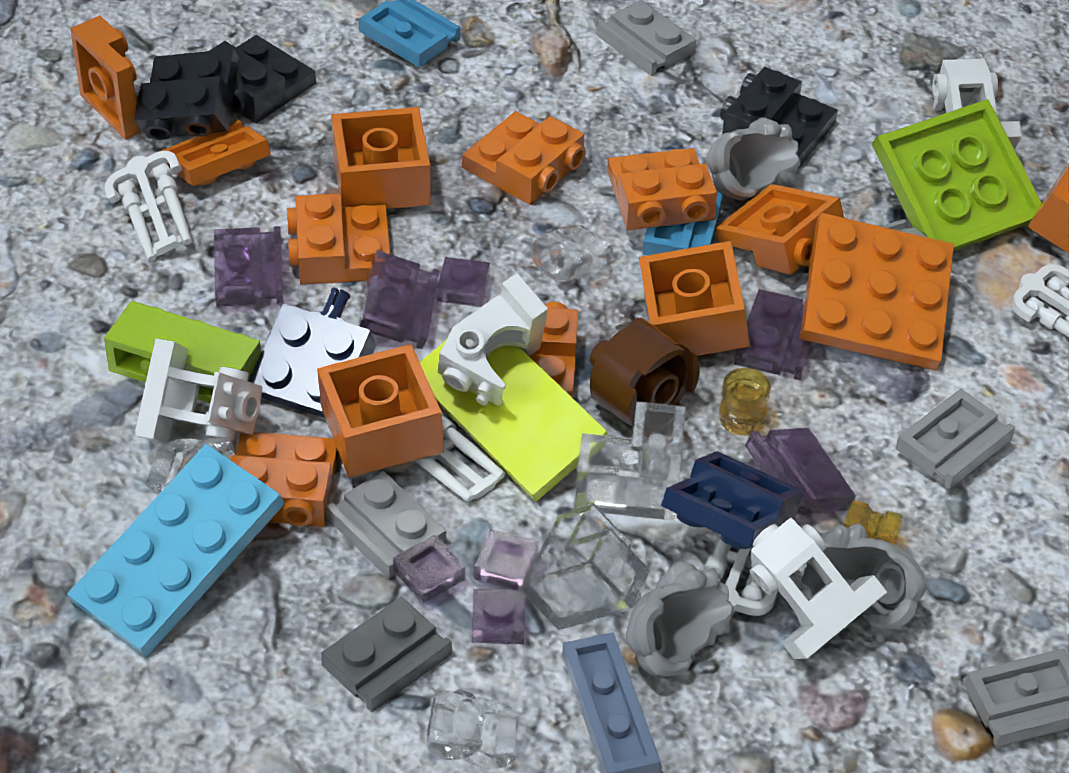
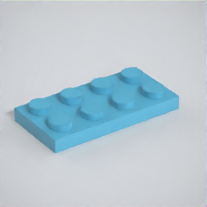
(175, 549)

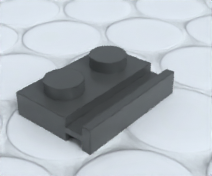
(386, 653)

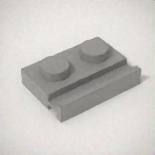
(646, 37)
(954, 438)
(383, 521)
(1022, 696)

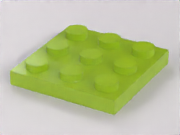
(958, 176)

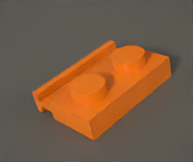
(219, 153)

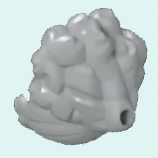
(753, 159)
(861, 556)
(678, 619)

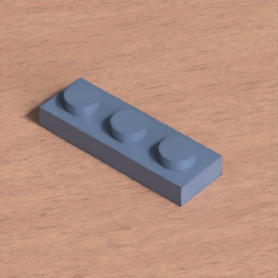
(610, 705)

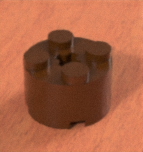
(641, 367)

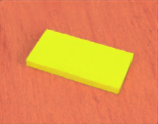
(533, 431)

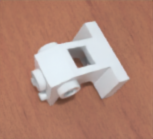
(966, 83)
(509, 319)
(173, 394)
(783, 551)

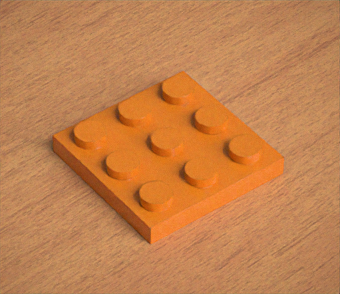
(877, 291)

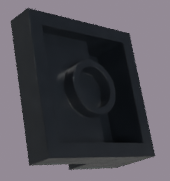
(266, 78)
(188, 94)
(779, 99)

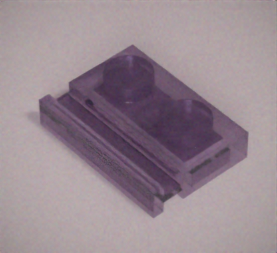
(247, 266)
(399, 299)
(775, 336)
(803, 463)

